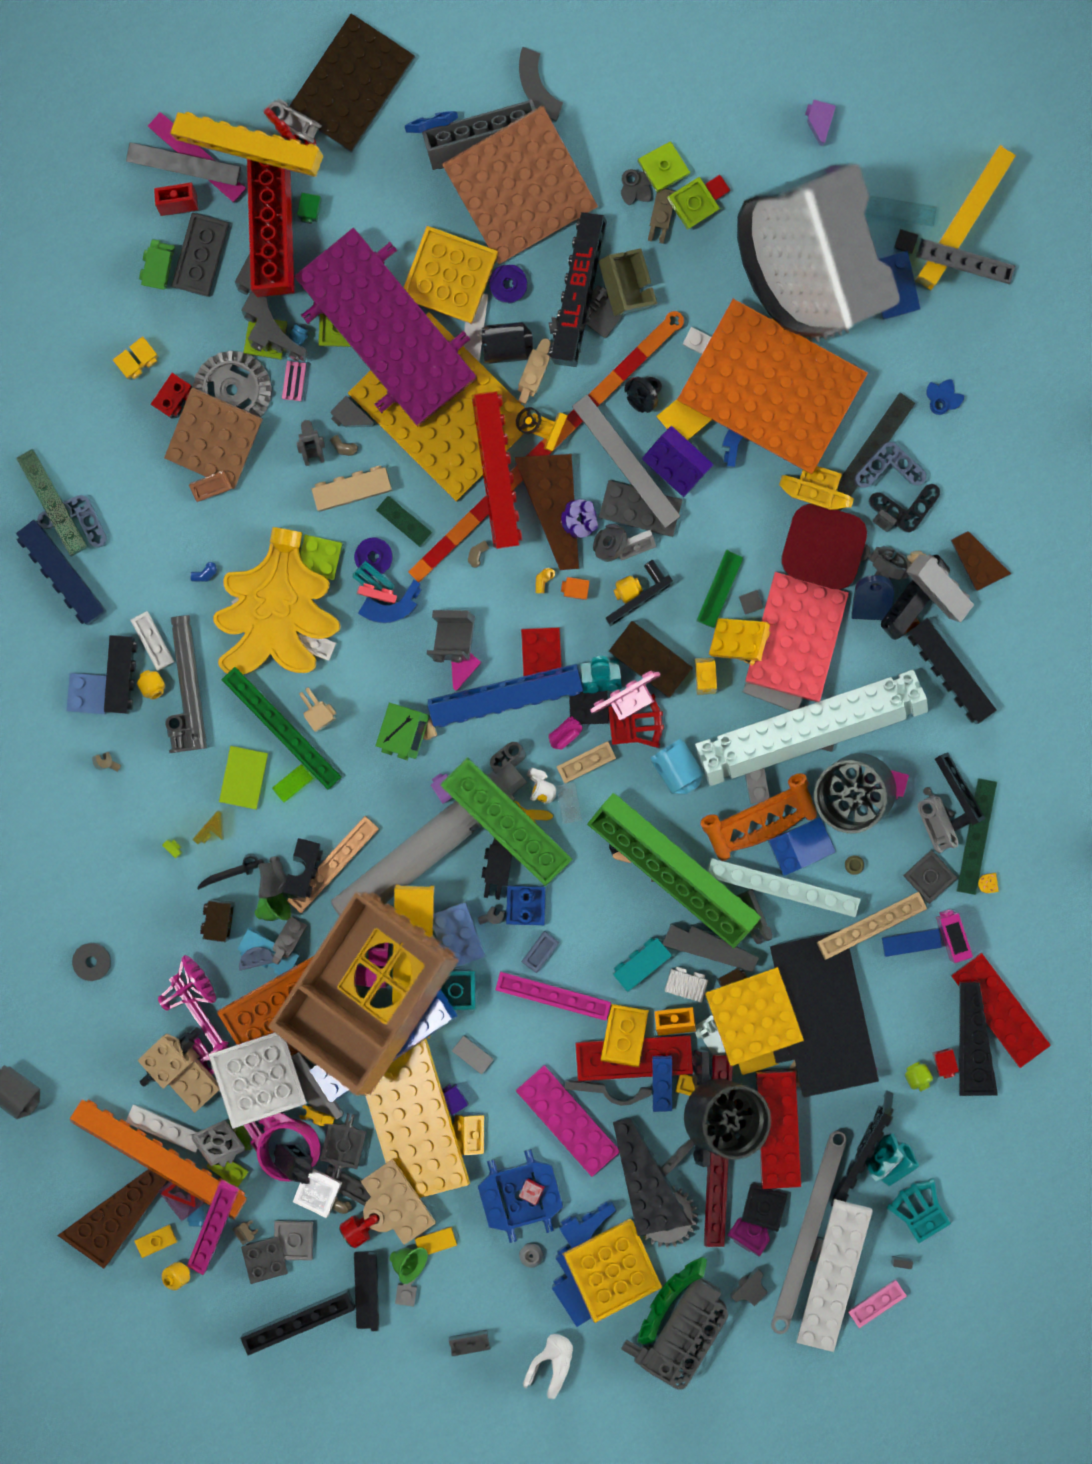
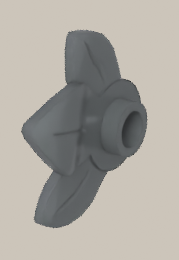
(638, 189)

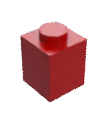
(945, 1063)

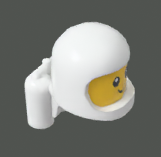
(542, 789)

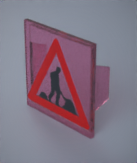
(180, 1201)

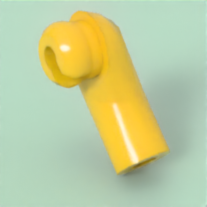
(542, 578)

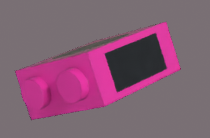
(954, 936)

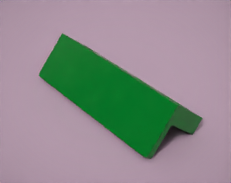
(719, 589)

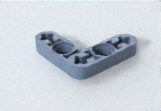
(893, 461)
(81, 515)

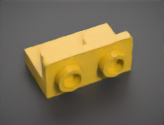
(469, 1133)

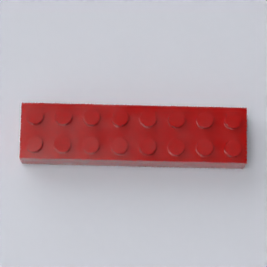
(270, 229)
(495, 470)

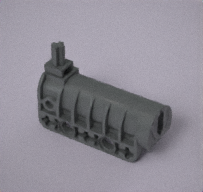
(681, 1335)

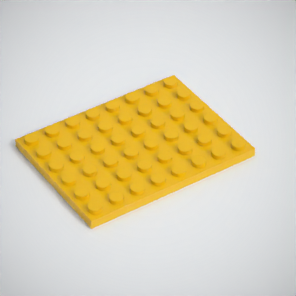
(448, 440)

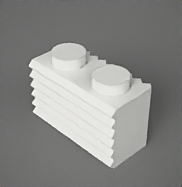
(686, 985)

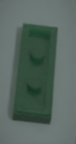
(403, 521)

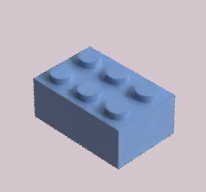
(458, 933)

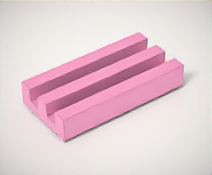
(286, 381)

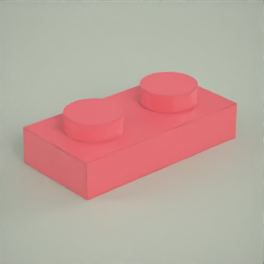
(384, 595)

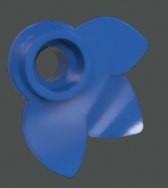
(945, 394)

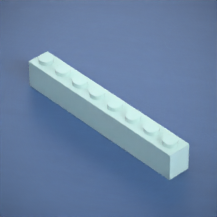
(783, 887)

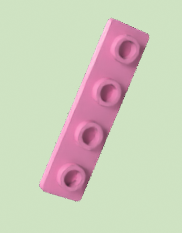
(629, 700)

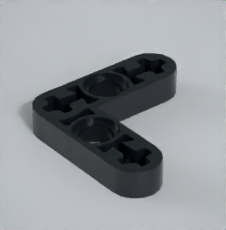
(903, 514)

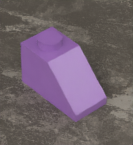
(819, 119)
(443, 795)

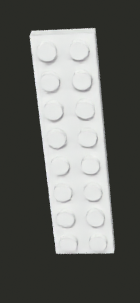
(834, 1275)

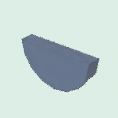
(255, 957)

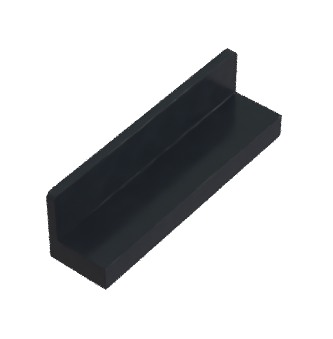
(366, 1290)

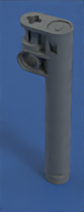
(191, 729)

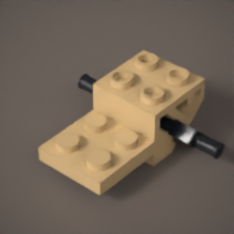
(176, 1064)

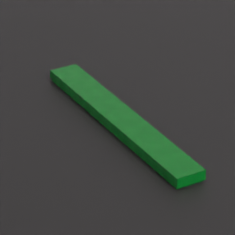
(281, 728)

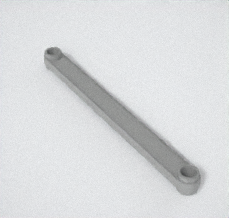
(808, 1232)

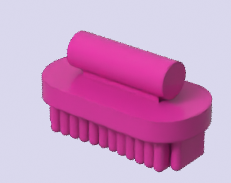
(565, 733)

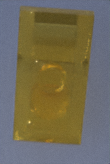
(215, 825)

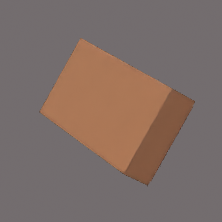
(210, 486)

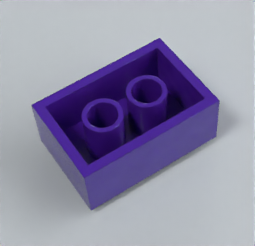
(677, 461)

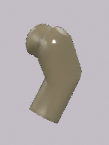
(343, 448)
(474, 554)
(341, 1207)

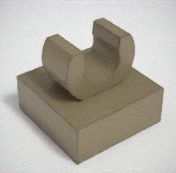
(243, 1233)

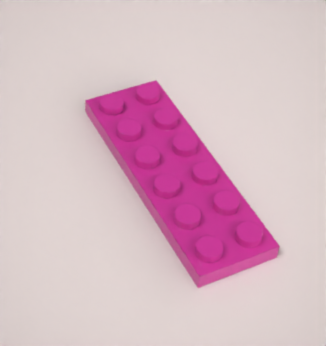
(567, 1120)

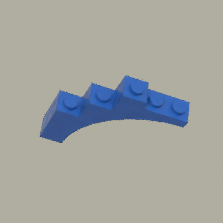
(576, 1234)

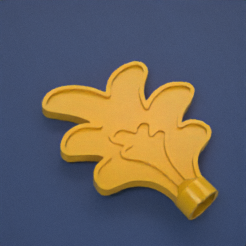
(273, 608)

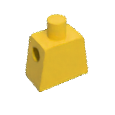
(705, 676)

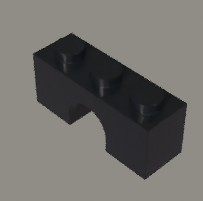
(299, 886)

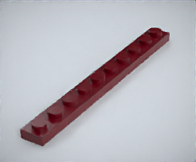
(717, 1173)

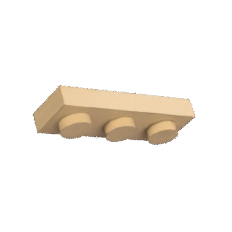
(586, 762)

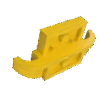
(817, 489)

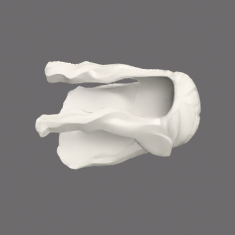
(560, 1352)

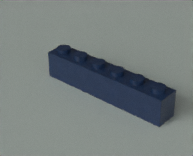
(61, 572)

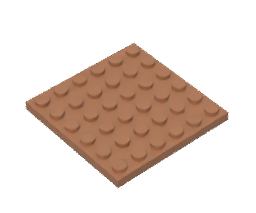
(520, 184)

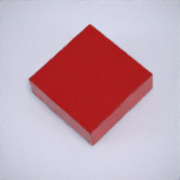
(717, 187)

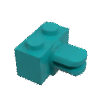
(600, 675)

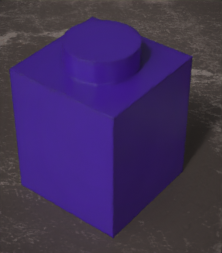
(454, 1098)

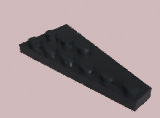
(866, 1147)

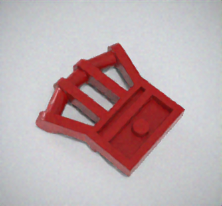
(625, 730)

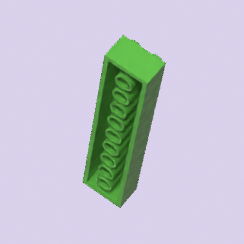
(673, 870)

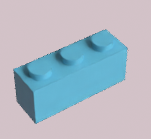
(255, 939)

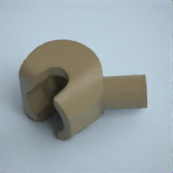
(107, 762)

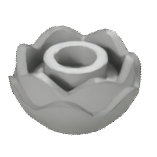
(529, 1261)

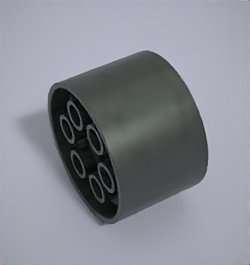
(834, 813)
(702, 1111)

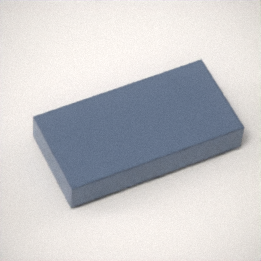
(540, 952)

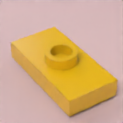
(155, 1241)

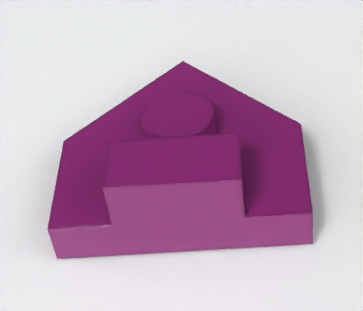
(749, 1237)

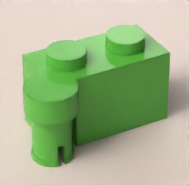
(157, 265)

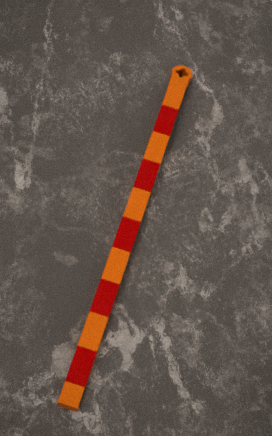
(597, 395)

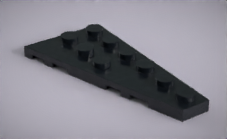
(648, 1188)

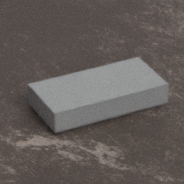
(472, 1054)

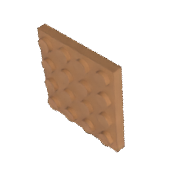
(213, 437)

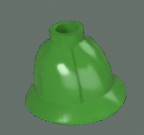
(273, 908)
(408, 1263)

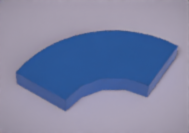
(440, 119)

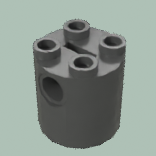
(17, 1094)

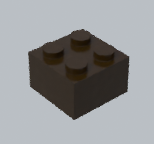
(217, 920)

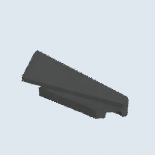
(708, 946)

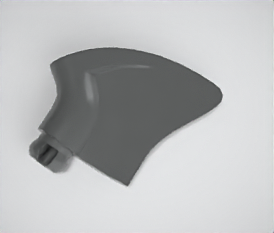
(272, 878)

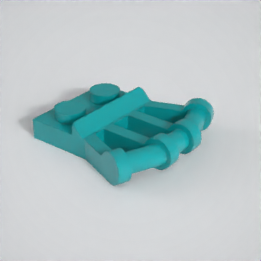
(926, 1222)

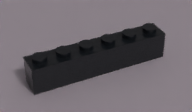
(951, 671)
(297, 1322)

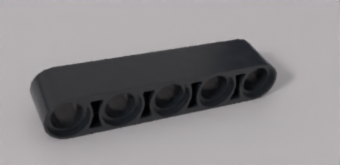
(907, 607)

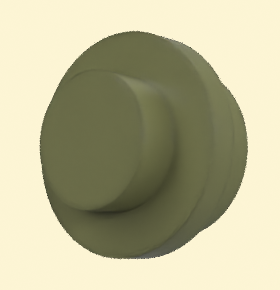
(854, 865)

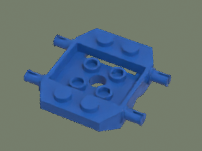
(520, 1211)

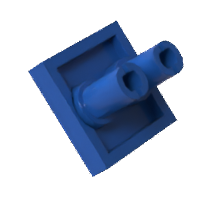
(525, 905)

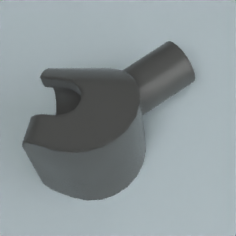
(492, 917)

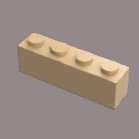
(351, 489)

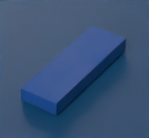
(911, 942)

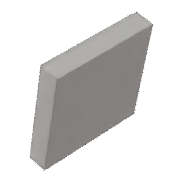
(295, 1239)

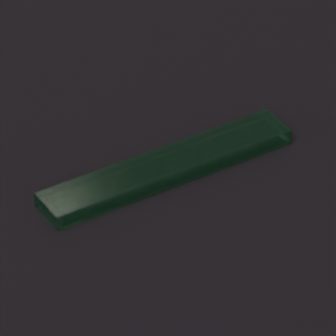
(52, 502)
(976, 839)

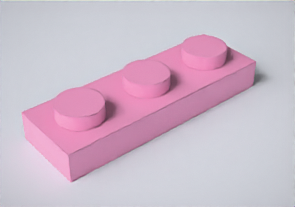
(877, 1303)

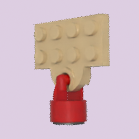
(391, 1207)

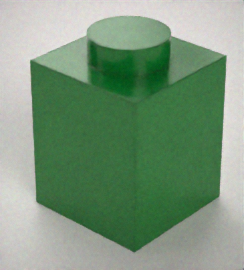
(309, 207)

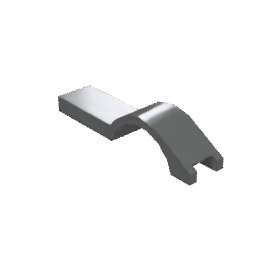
(600, 1088)

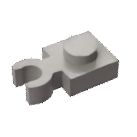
(406, 1294)

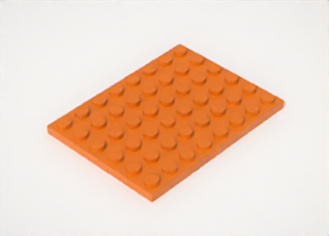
(772, 386)

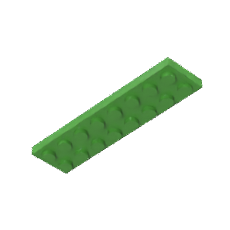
(506, 821)

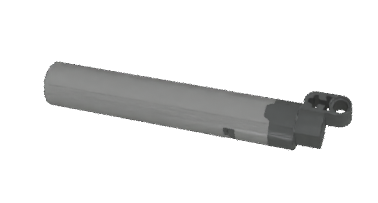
(433, 839)

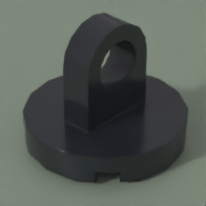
(642, 394)

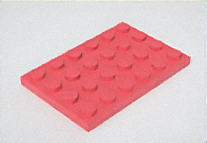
(802, 637)

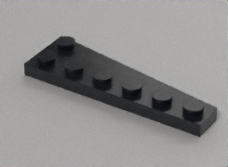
(975, 1057)

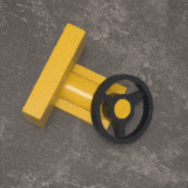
(541, 426)

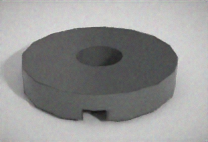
(617, 546)
(99, 953)

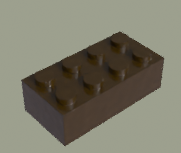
(645, 654)

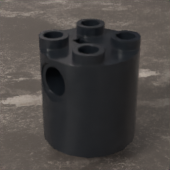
(506, 342)

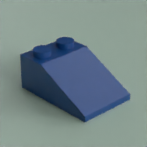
(905, 284)
(801, 846)

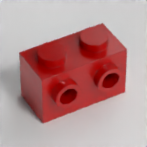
(176, 199)
(172, 396)

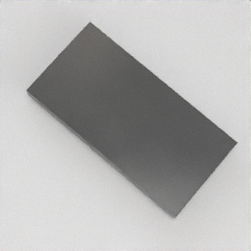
(200, 254)

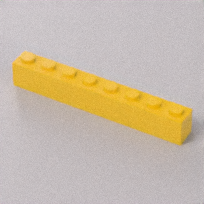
(247, 144)

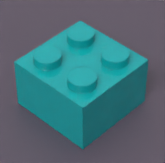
(460, 989)

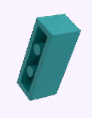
(641, 963)

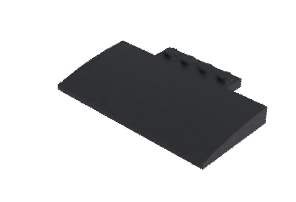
(830, 1018)

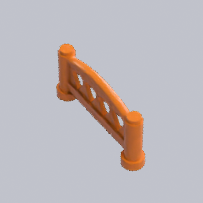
(721, 831)

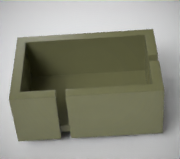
(624, 281)

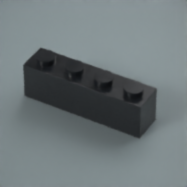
(119, 674)

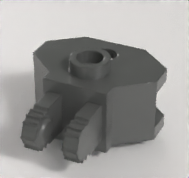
(310, 443)

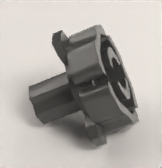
(889, 567)

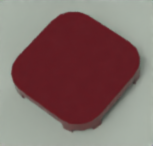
(824, 546)

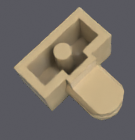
(319, 714)

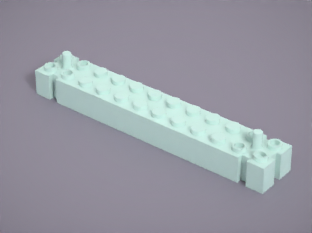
(811, 727)

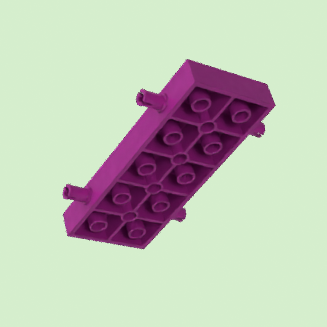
(385, 327)

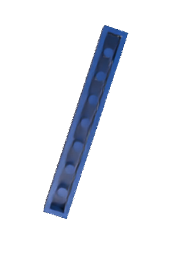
(505, 695)

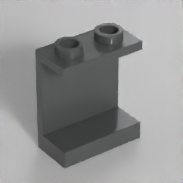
(452, 635)

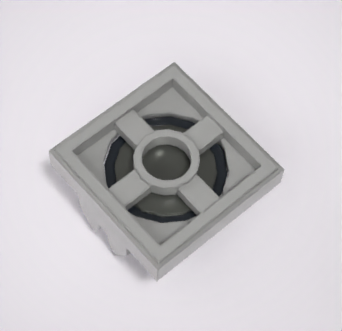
(217, 1145)

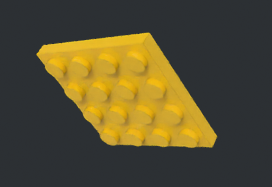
(450, 274)
(754, 1016)
(612, 1270)

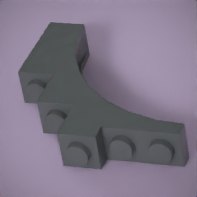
(266, 330)

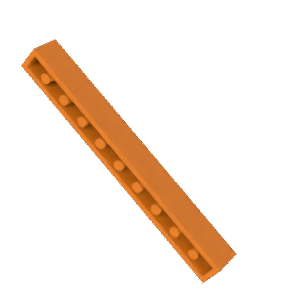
(150, 1154)

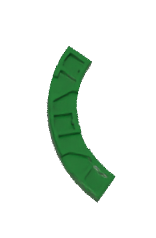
(672, 1288)

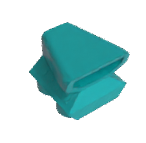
(891, 1161)

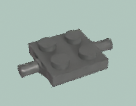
(343, 1145)

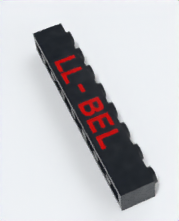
(578, 289)

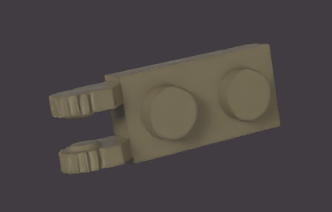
(661, 214)

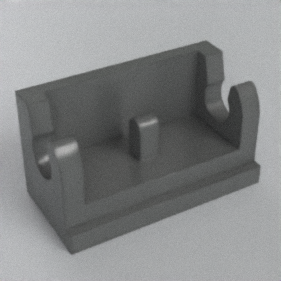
(469, 1343)

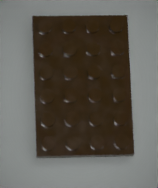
(352, 81)

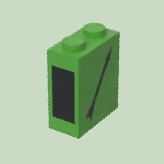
(402, 731)

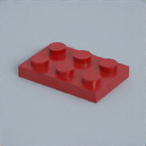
(540, 650)

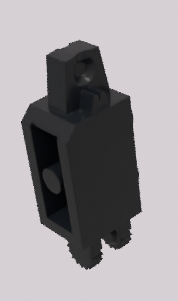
(497, 867)
(293, 1162)

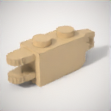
(534, 371)

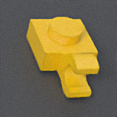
(319, 1117)

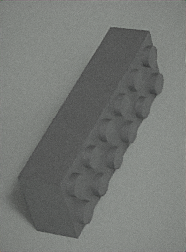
(450, 140)

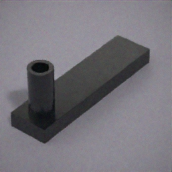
(662, 584)
(972, 811)

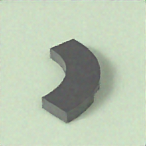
(533, 86)

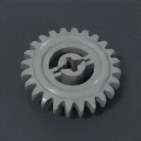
(677, 1233)

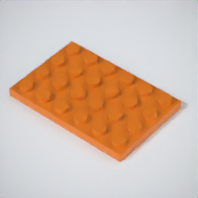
(252, 1013)

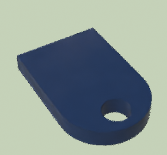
(872, 601)

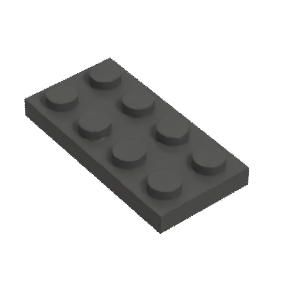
(626, 507)

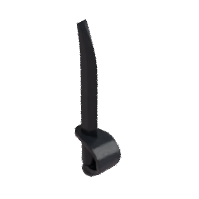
(232, 872)

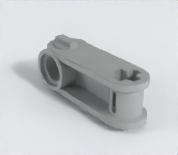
(298, 123)
(937, 823)

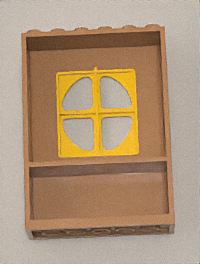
(337, 1026)

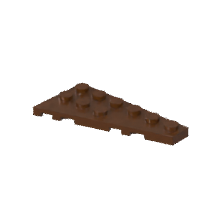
(550, 489)
(108, 1225)

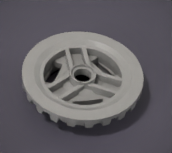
(254, 387)

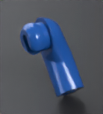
(206, 574)

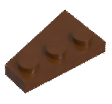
(978, 561)

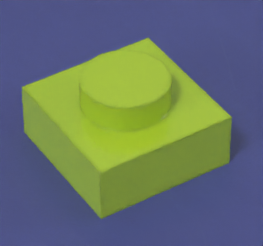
(173, 848)

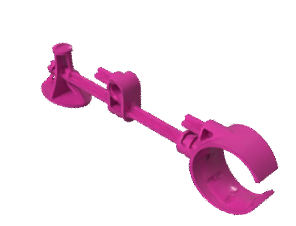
(272, 1123)

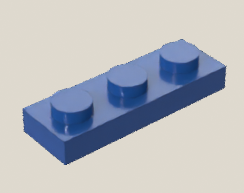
(662, 1083)

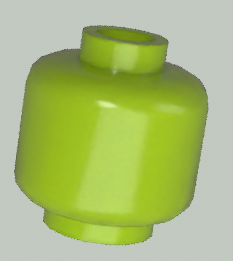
(918, 1076)

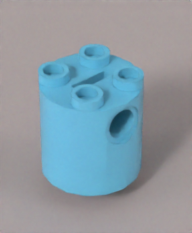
(678, 768)

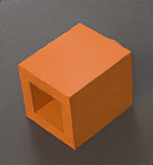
(575, 588)

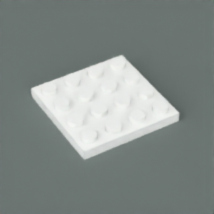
(257, 1079)

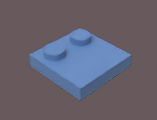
(86, 693)

